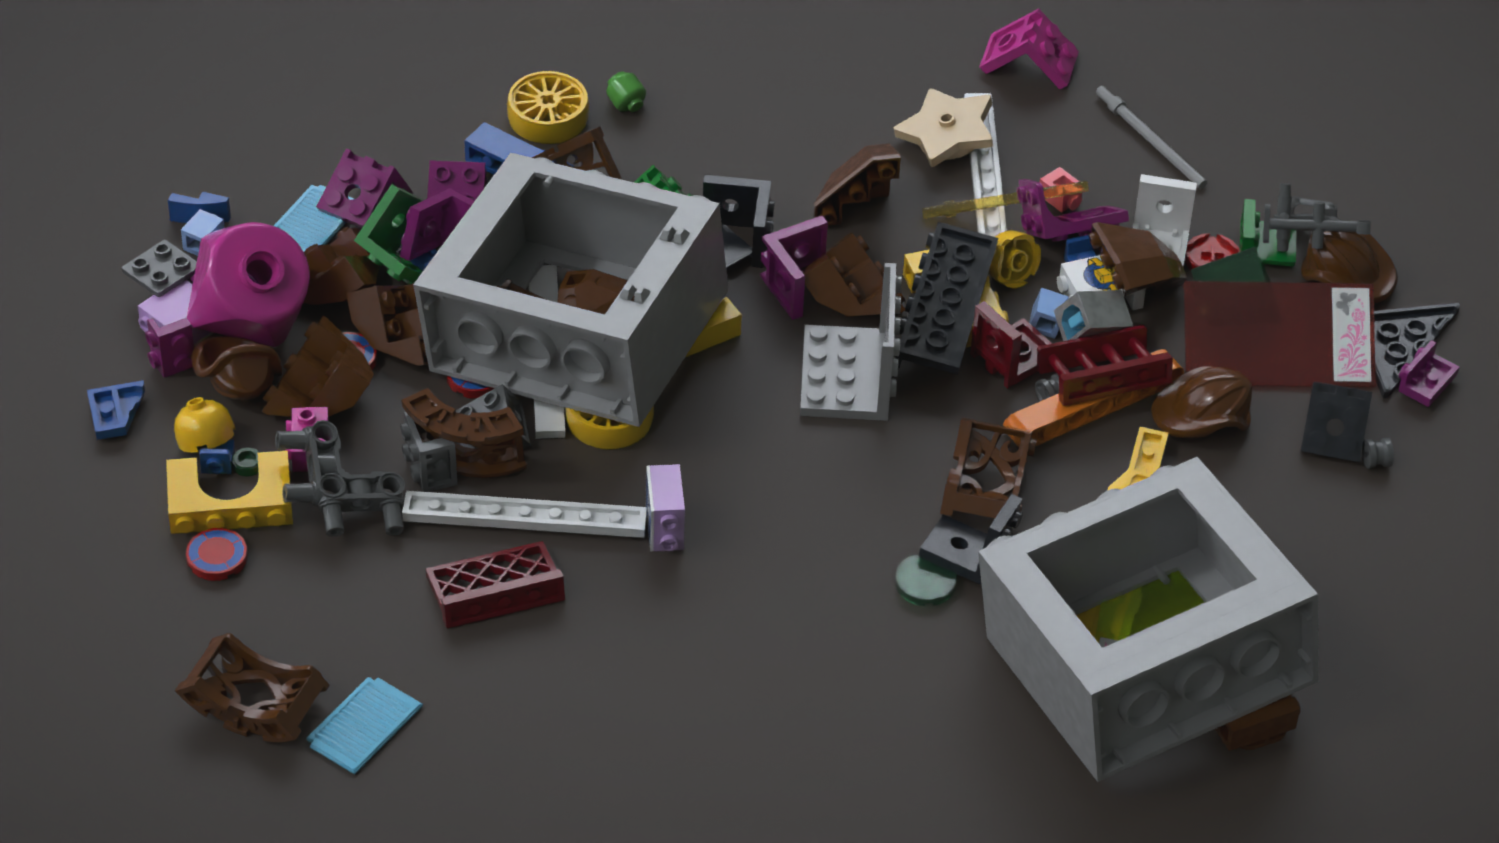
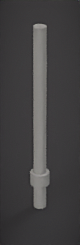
(1118, 107)

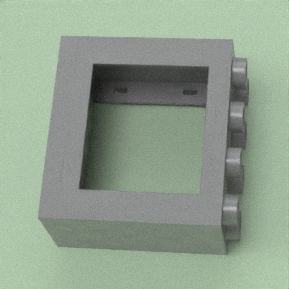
(556, 352)
(1177, 677)

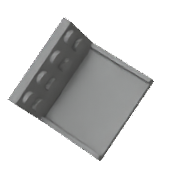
(852, 367)

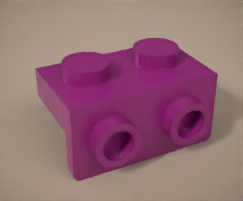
(170, 346)
(1426, 375)

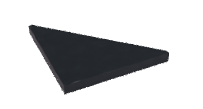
(1401, 334)

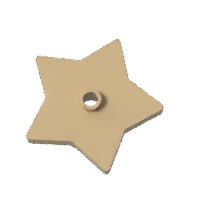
(948, 126)

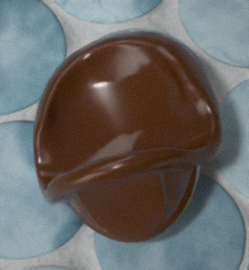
(1353, 260)
(236, 366)
(1203, 403)

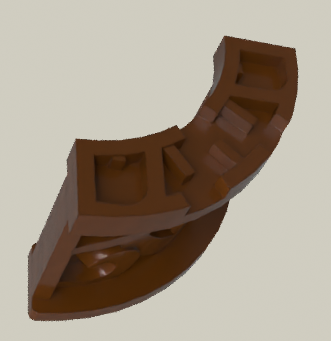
(582, 149)
(493, 433)
(973, 443)
(276, 719)

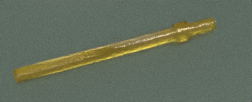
(951, 208)

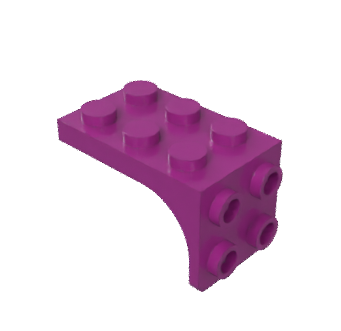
(1041, 223)

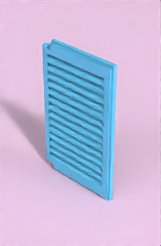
(307, 223)
(363, 724)

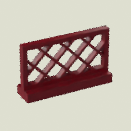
(497, 596)

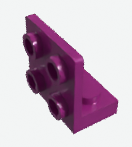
(462, 177)

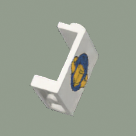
(1091, 275)

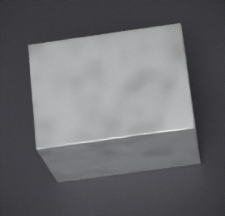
(1092, 314)

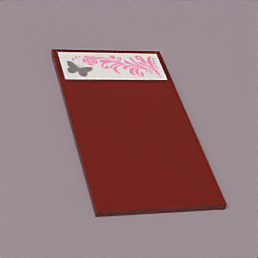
(1282, 331)

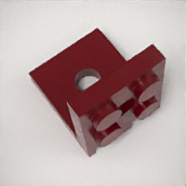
(1001, 344)

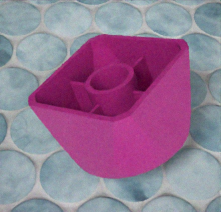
(234, 305)

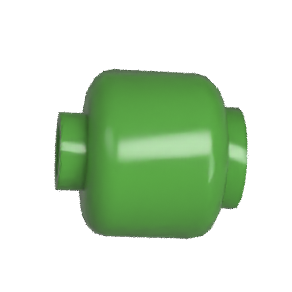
(626, 92)

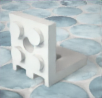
(1166, 222)

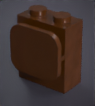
(1262, 725)

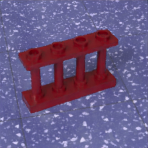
(1108, 379)

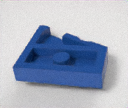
(114, 408)

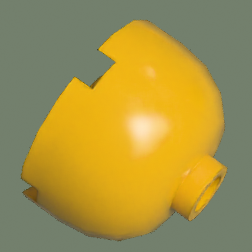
(1015, 258)
(203, 424)

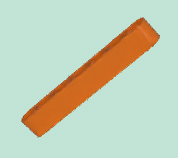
(1051, 419)

